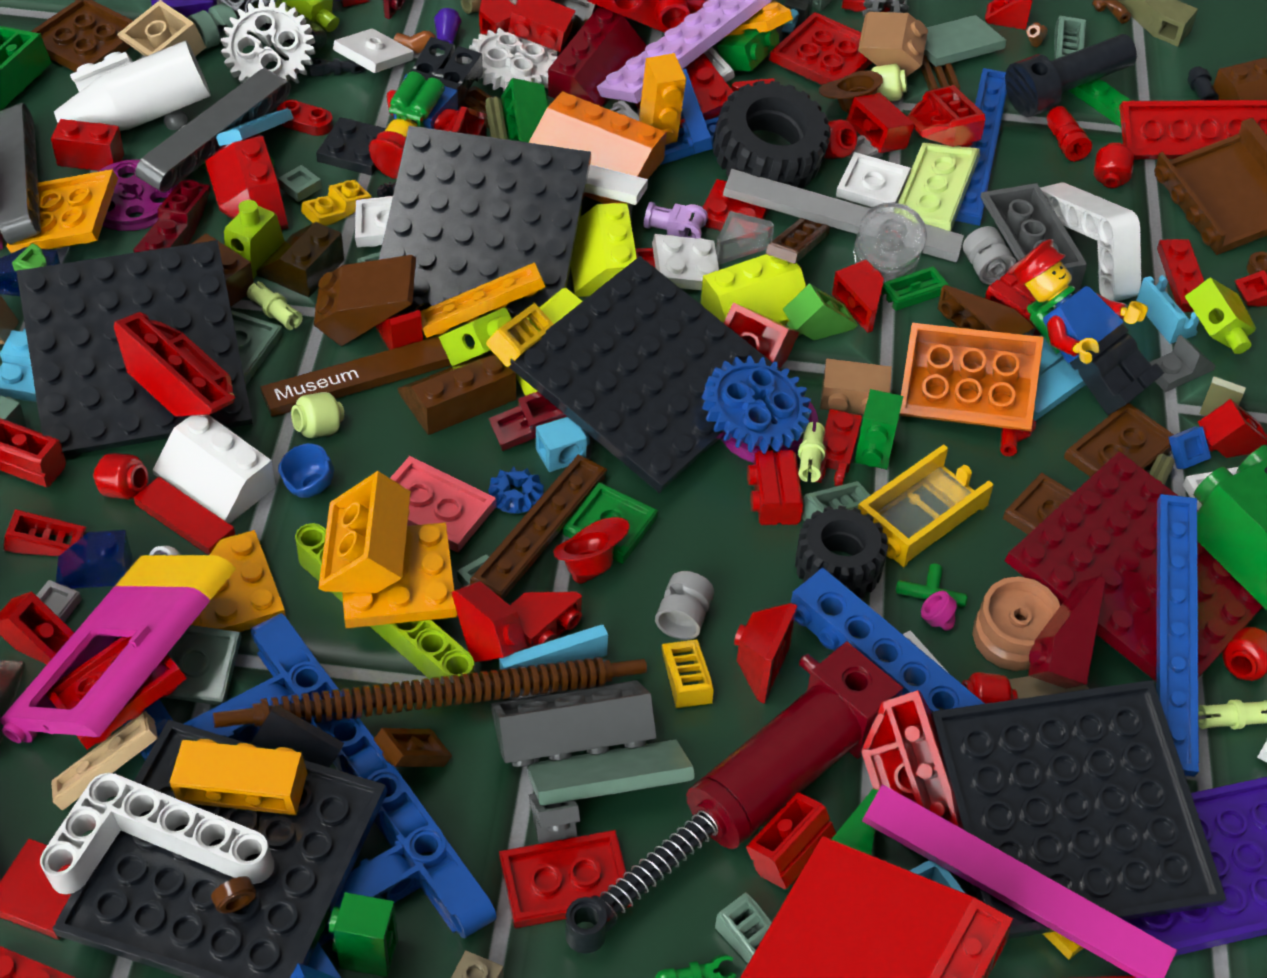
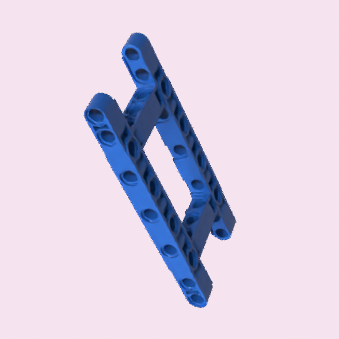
(401, 816)

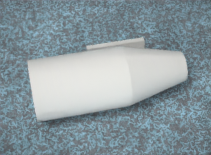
(136, 91)

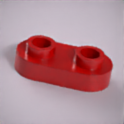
(307, 118)

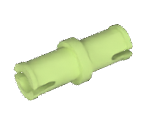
(274, 305)
(811, 452)
(1233, 714)

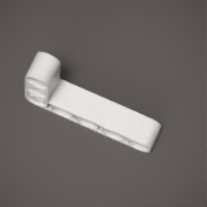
(1114, 229)
(157, 827)

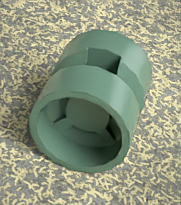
(212, 23)

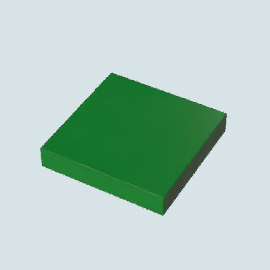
(607, 503)

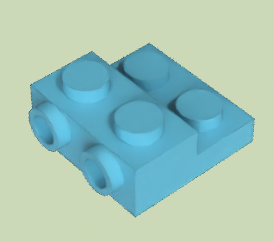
(16, 368)

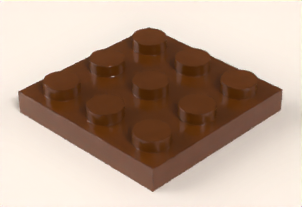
(83, 34)

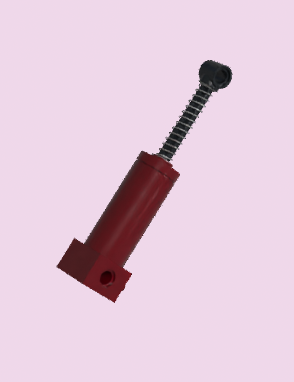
(755, 779)

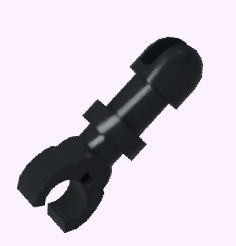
(323, 67)

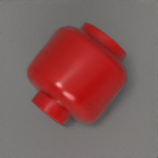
(842, 139)
(1114, 164)
(120, 476)
(1247, 654)
(990, 687)

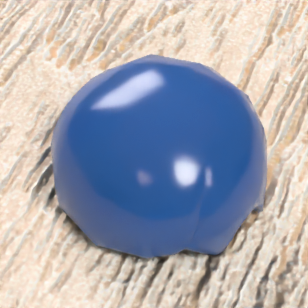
(306, 470)

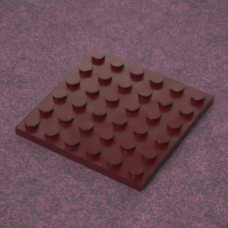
(1112, 534)

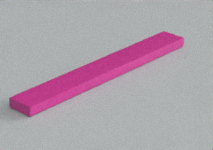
(1019, 885)

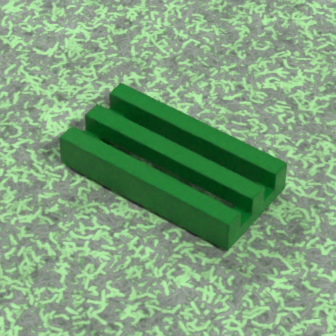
(917, 292)

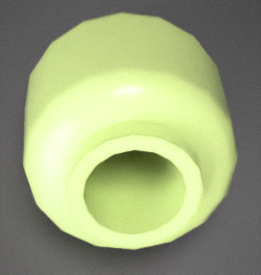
(893, 83)
(317, 415)

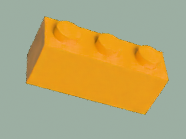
(663, 95)
(239, 776)

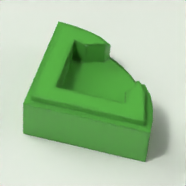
(30, 258)

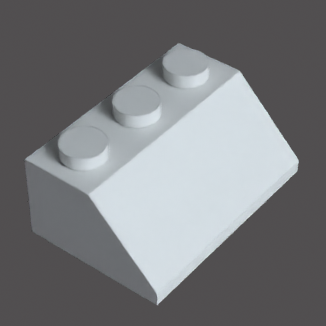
(215, 467)

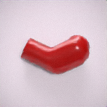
(1011, 437)

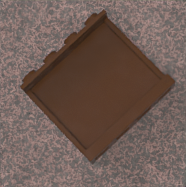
(1222, 187)

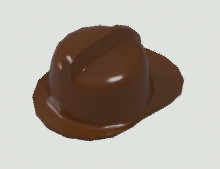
(852, 86)

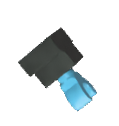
(800, 12)

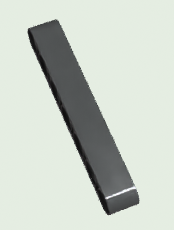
(197, 140)
(18, 175)

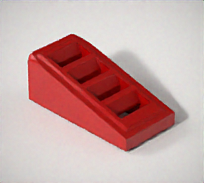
(31, 523)

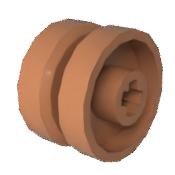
(1011, 620)

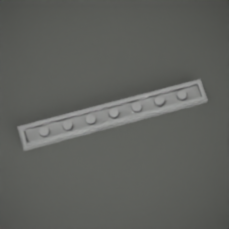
(825, 210)

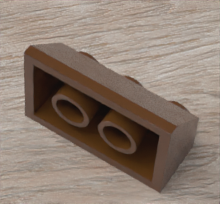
(460, 392)

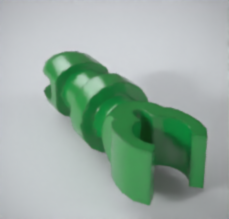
(698, 971)

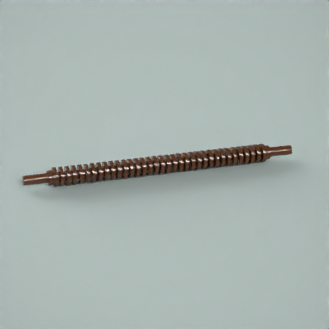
(467, 688)

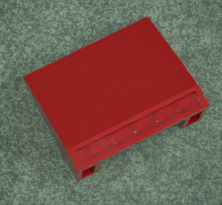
(876, 921)

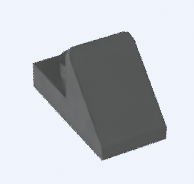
(1182, 365)
(554, 820)

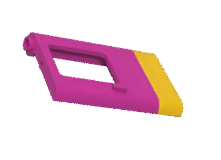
(152, 606)

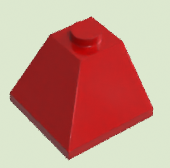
(763, 333)
(765, 646)

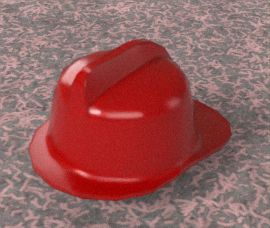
(592, 548)

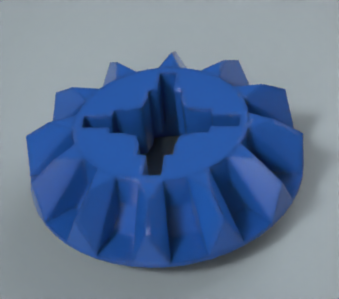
(512, 500)

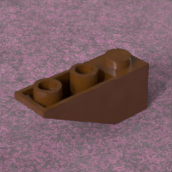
(980, 313)

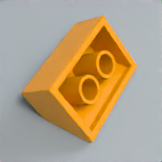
(366, 537)

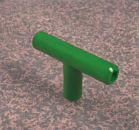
(932, 585)

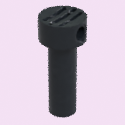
(1038, 83)

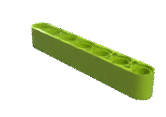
(410, 639)

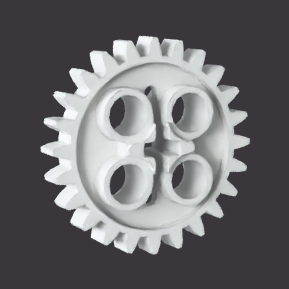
(284, 27)
(511, 57)

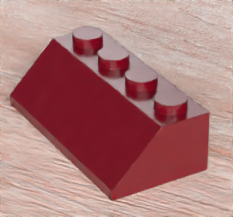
(592, 54)

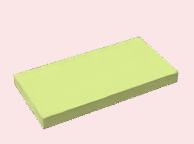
(939, 182)

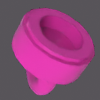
(939, 610)

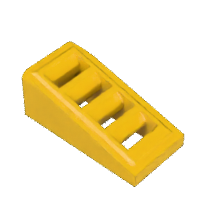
(519, 334)
(688, 694)

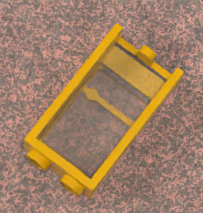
(924, 505)

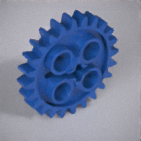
(756, 404)

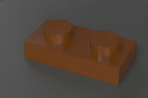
(412, 747)

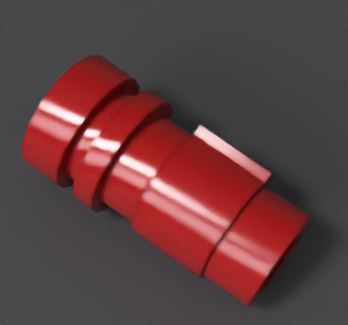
(1070, 136)

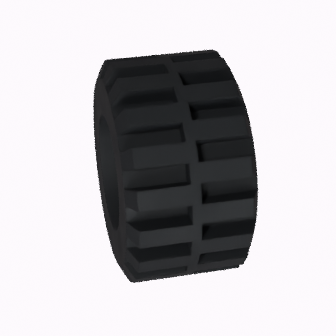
(846, 532)

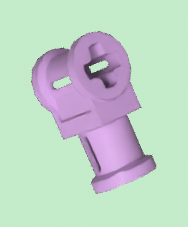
(676, 220)

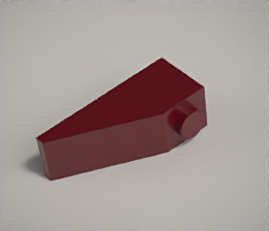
(1067, 641)

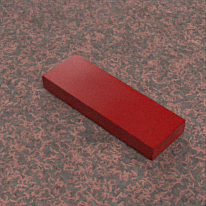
(183, 515)

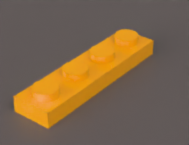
(480, 300)

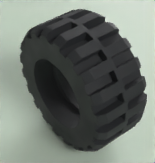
(775, 110)

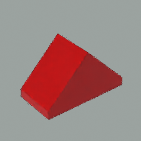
(1009, 13)
(401, 329)

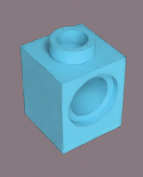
(560, 443)

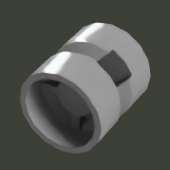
(988, 254)
(684, 605)

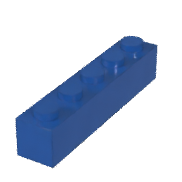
(693, 119)

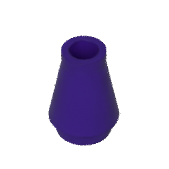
(447, 24)

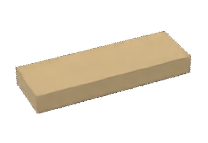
(104, 759)

